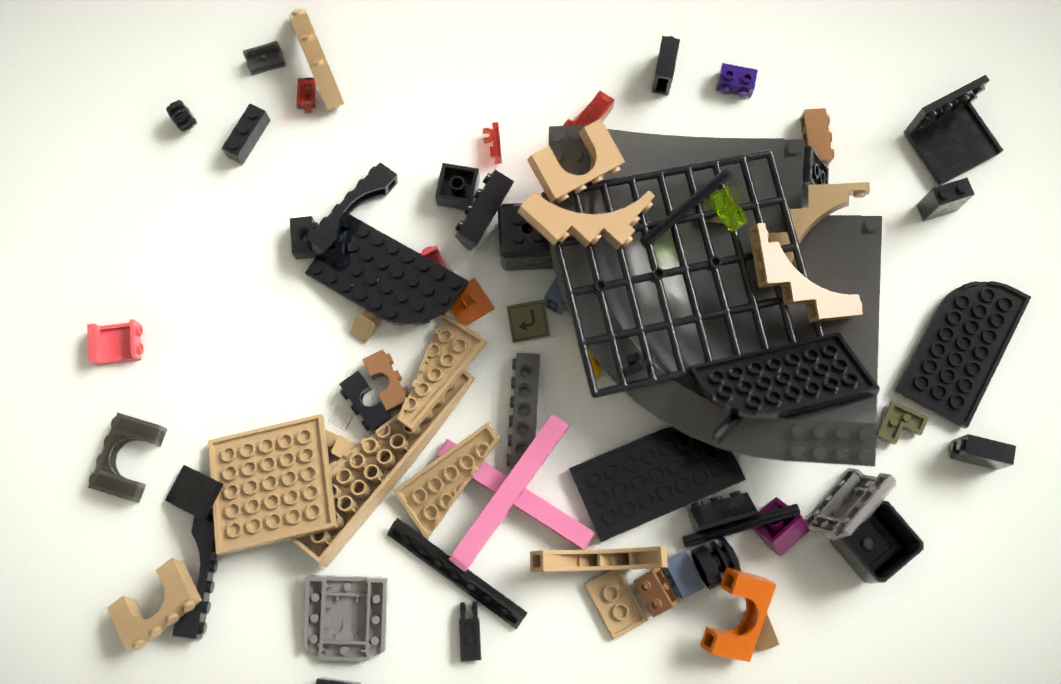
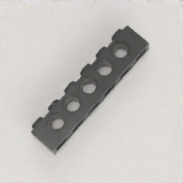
(522, 362)

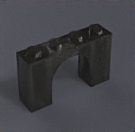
(106, 475)

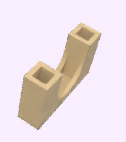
(559, 183)
(179, 598)

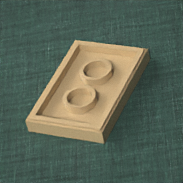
(615, 603)

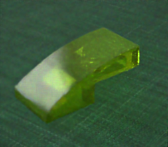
(727, 210)

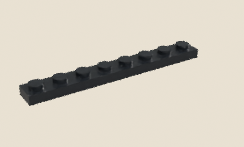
(466, 580)

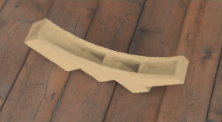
(316, 58)
(559, 223)
(598, 559)

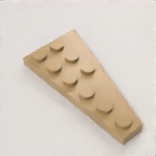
(441, 366)
(437, 486)

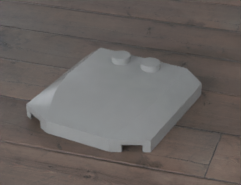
(849, 503)
(345, 617)

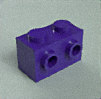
(736, 80)

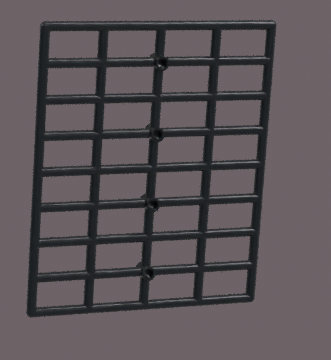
(712, 264)

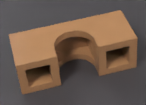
(380, 365)

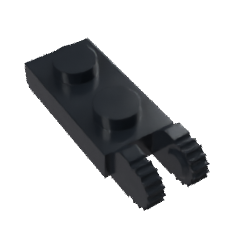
(469, 634)

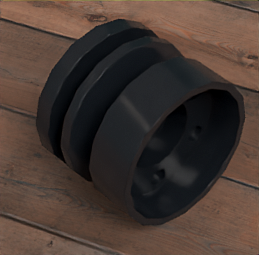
(713, 564)

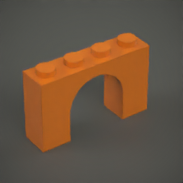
(741, 640)

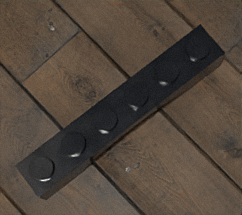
(376, 184)
(193, 623)

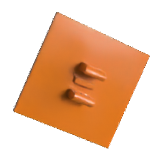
(472, 304)

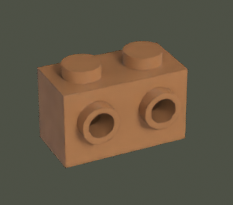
(656, 592)

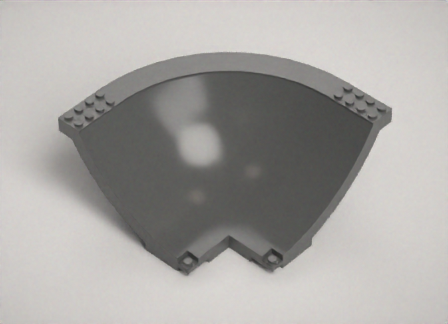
(838, 254)

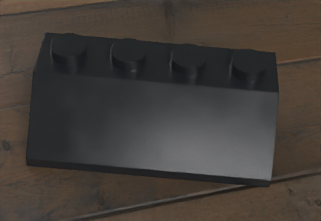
(483, 210)

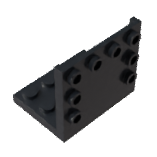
(952, 133)

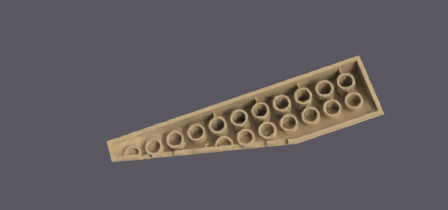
(373, 469)

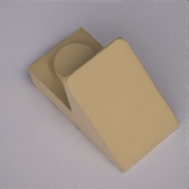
(365, 326)
(338, 444)

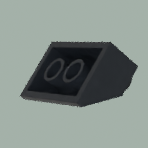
(721, 511)

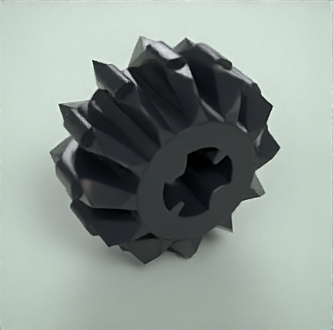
(181, 115)

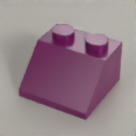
(781, 534)

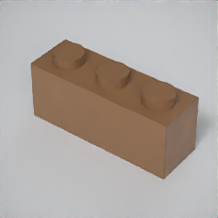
(816, 132)

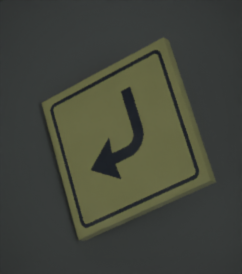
(528, 321)

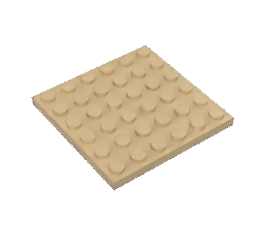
(272, 484)

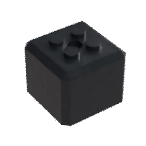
(518, 248)
(893, 545)

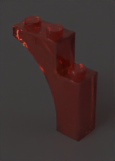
(597, 109)

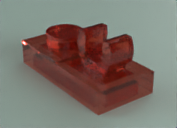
(306, 94)
(495, 150)

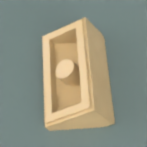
(767, 637)

